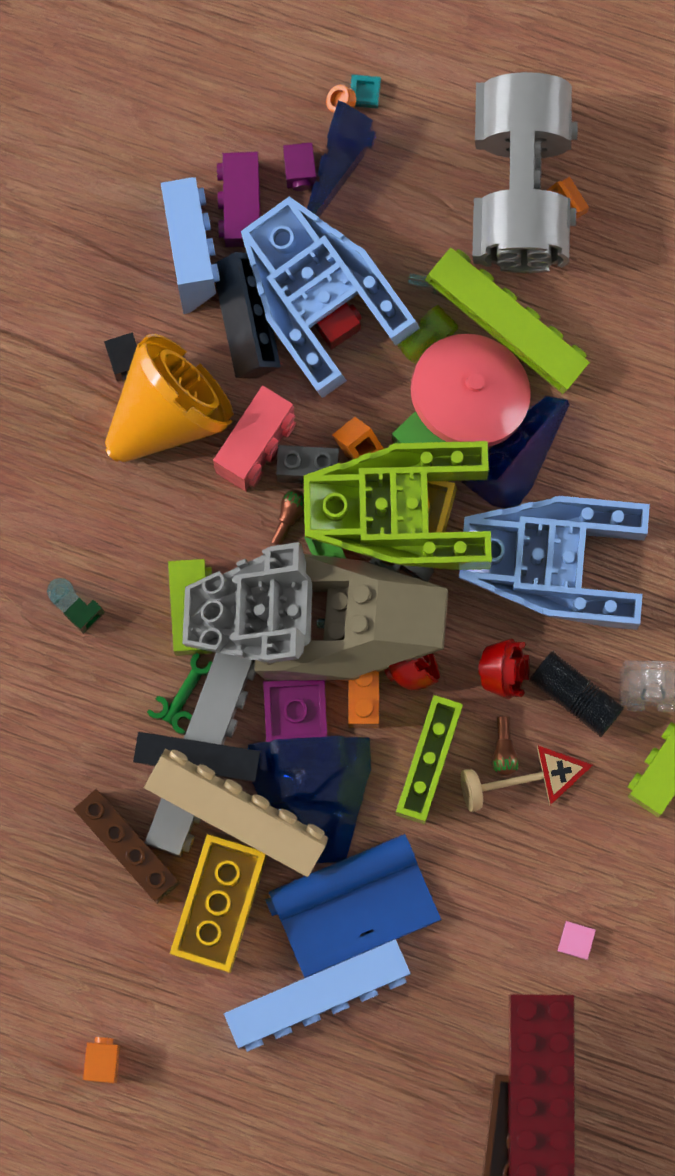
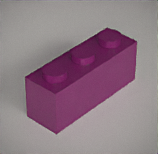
(239, 195)

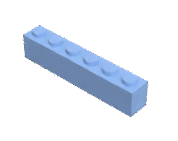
(317, 994)

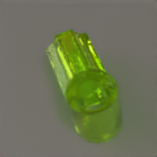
(433, 327)

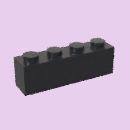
(246, 327)

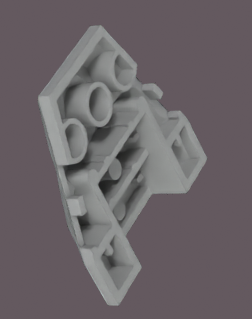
(254, 609)

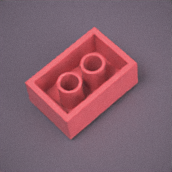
(255, 439)

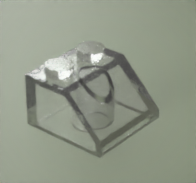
(647, 685)

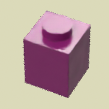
(299, 166)

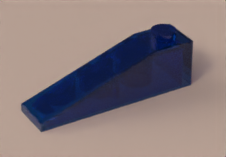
(347, 143)
(519, 458)

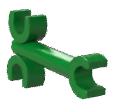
(172, 714)

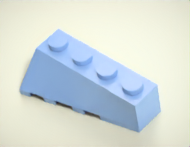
(189, 242)

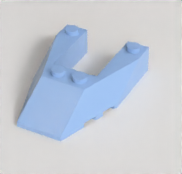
(308, 273)
(542, 557)

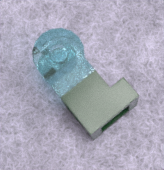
(68, 603)

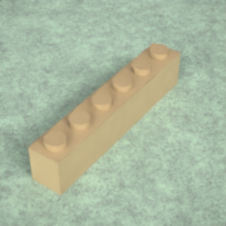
(237, 812)

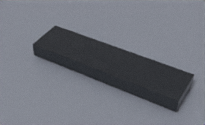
(222, 759)

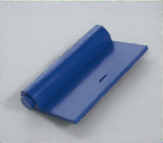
(357, 895)

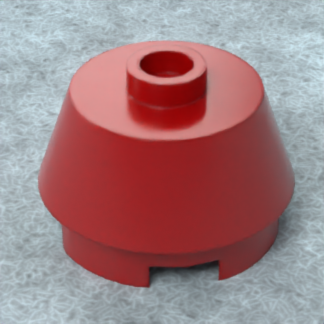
(504, 668)

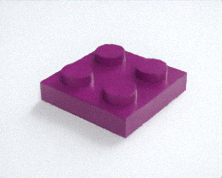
(295, 709)

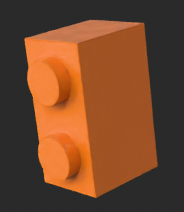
(364, 701)

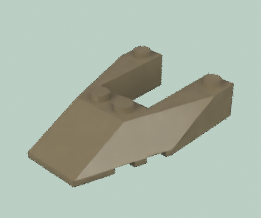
(369, 622)

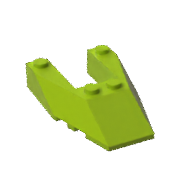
(382, 505)

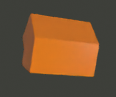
(568, 189)

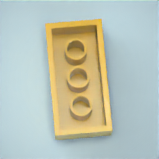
(218, 903)

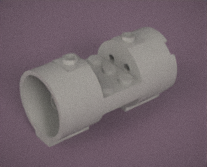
(524, 120)

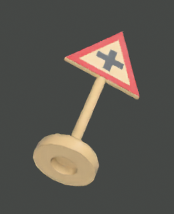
(557, 771)

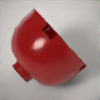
(415, 673)

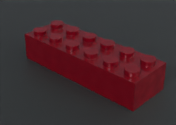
(541, 1085)

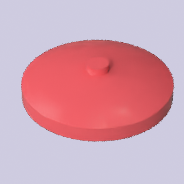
(470, 390)

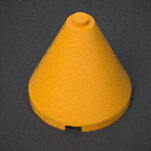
(165, 402)

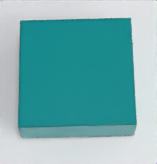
(366, 90)

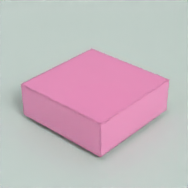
(576, 940)

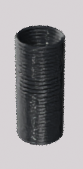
(567, 688)

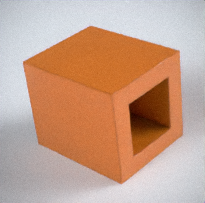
(356, 439)
(101, 1061)

